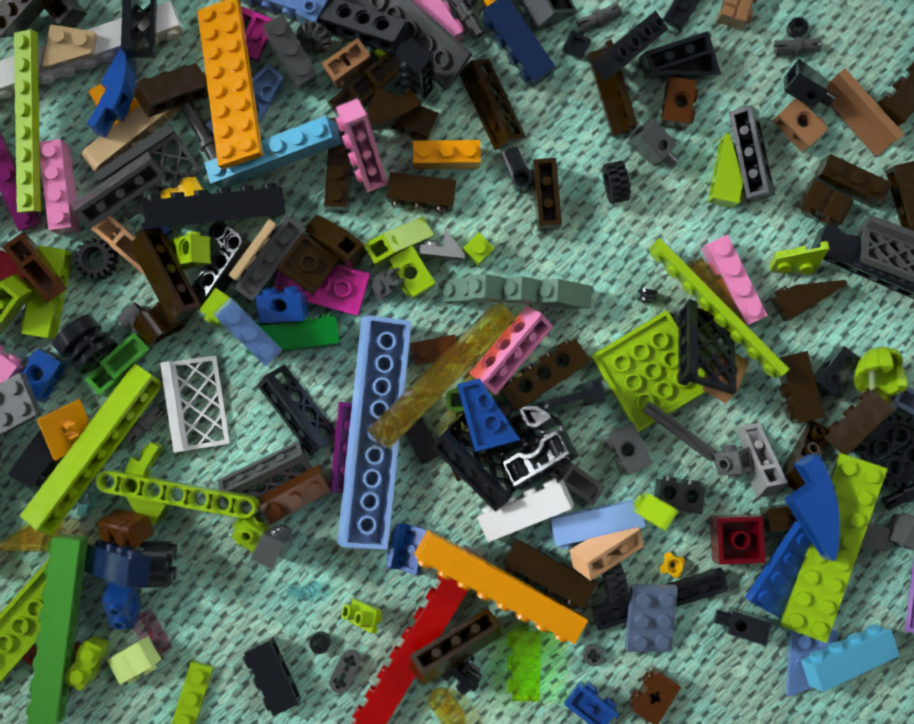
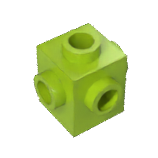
(249, 531)

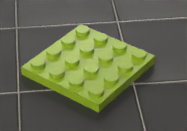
(645, 369)

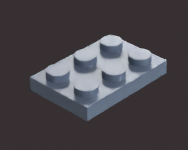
(651, 617)

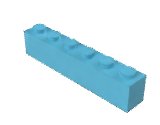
(279, 151)

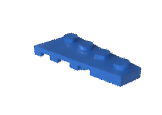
(779, 575)

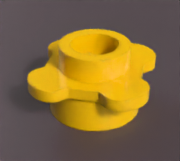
(678, 565)

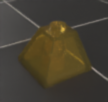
(28, 539)

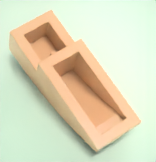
(118, 238)

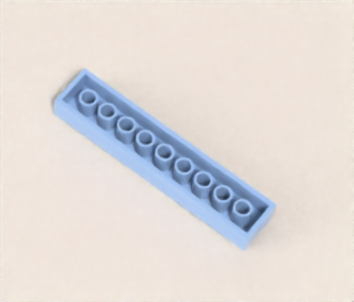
(369, 466)

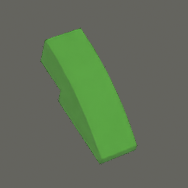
(117, 364)

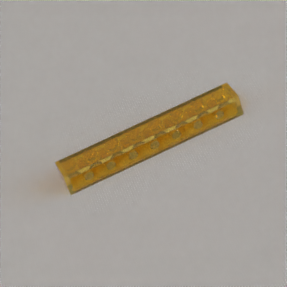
(441, 375)

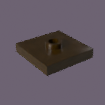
(308, 264)

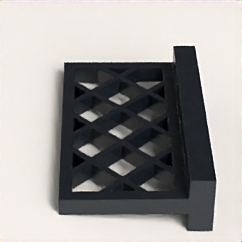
(690, 344)
(591, 393)
(472, 468)

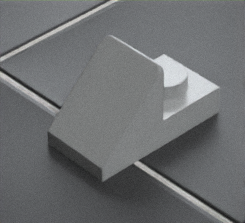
(449, 251)

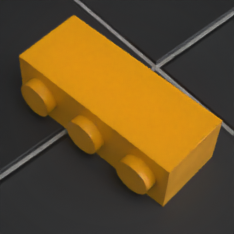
(446, 154)

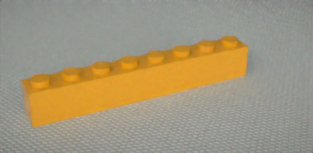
(500, 586)

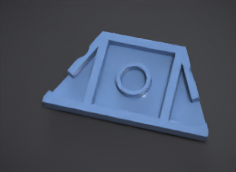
(799, 648)

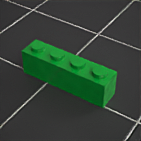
(304, 334)

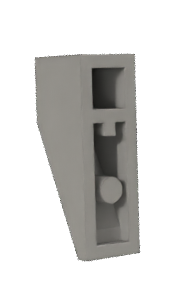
(767, 474)

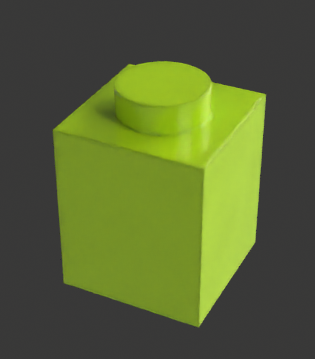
(478, 249)

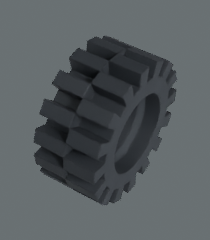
(616, 182)
(84, 253)
(616, 584)

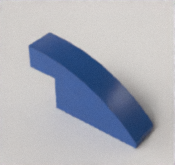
(816, 506)

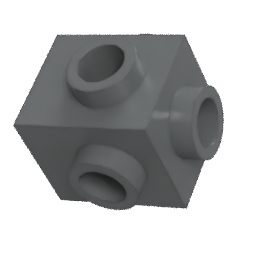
(733, 461)

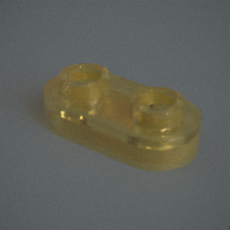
(447, 707)

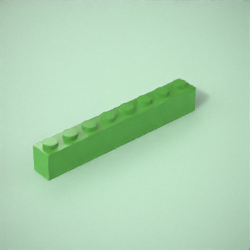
(57, 629)

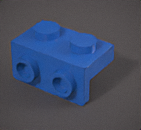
(404, 543)
(590, 706)

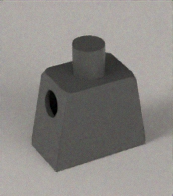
(653, 144)

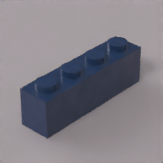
(518, 41)
(118, 564)

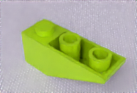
(398, 239)

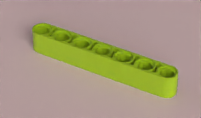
(167, 493)

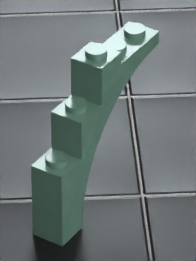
(517, 290)

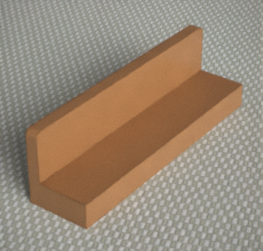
(862, 113)

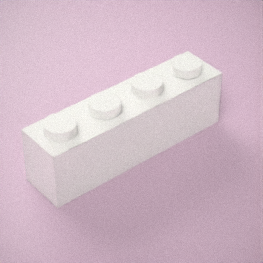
(526, 510)

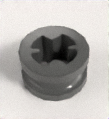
(588, 660)

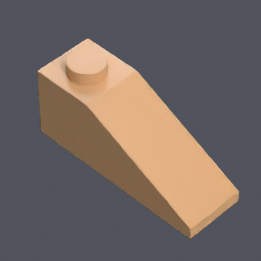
(605, 551)

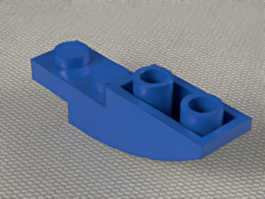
(118, 94)

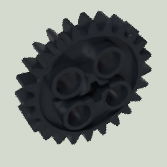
(885, 435)

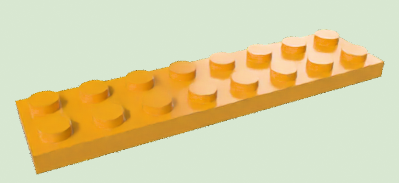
(229, 84)

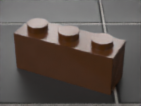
(294, 494)

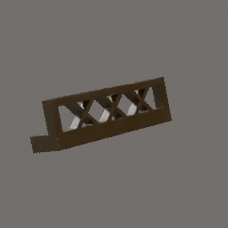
(614, 98)
(488, 103)

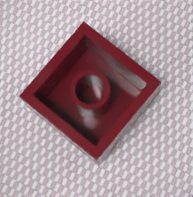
(737, 539)

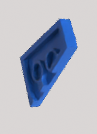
(484, 418)

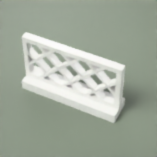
(175, 408)

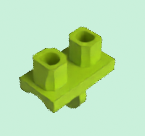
(362, 615)

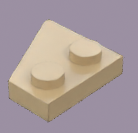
(68, 45)

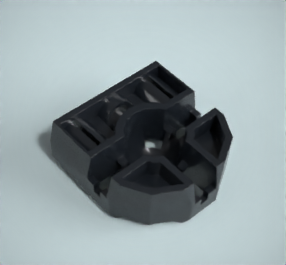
(555, 445)

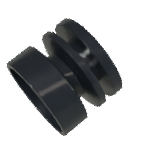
(84, 344)

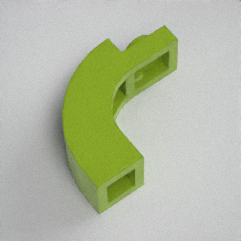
(143, 467)

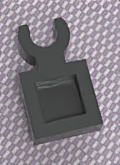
(385, 283)

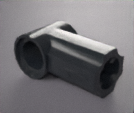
(517, 168)

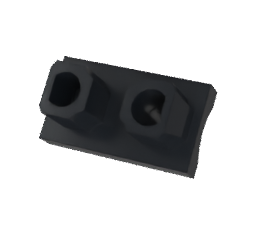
(467, 675)

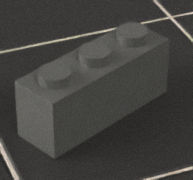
(290, 52)
(273, 546)

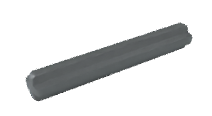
(679, 431)

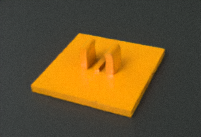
(63, 427)

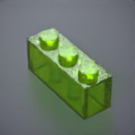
(524, 663)

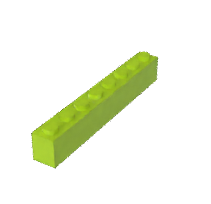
(91, 450)

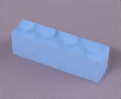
(593, 523)

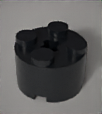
(161, 569)

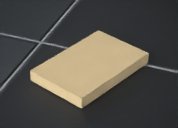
(254, 250)

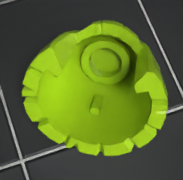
(881, 369)

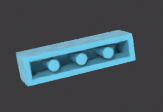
(849, 657)

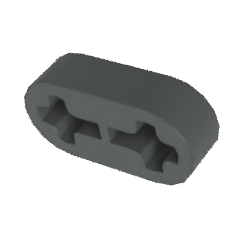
(341, 668)

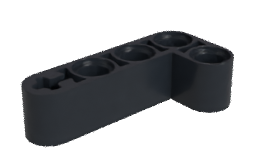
(216, 274)

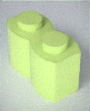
(134, 660)

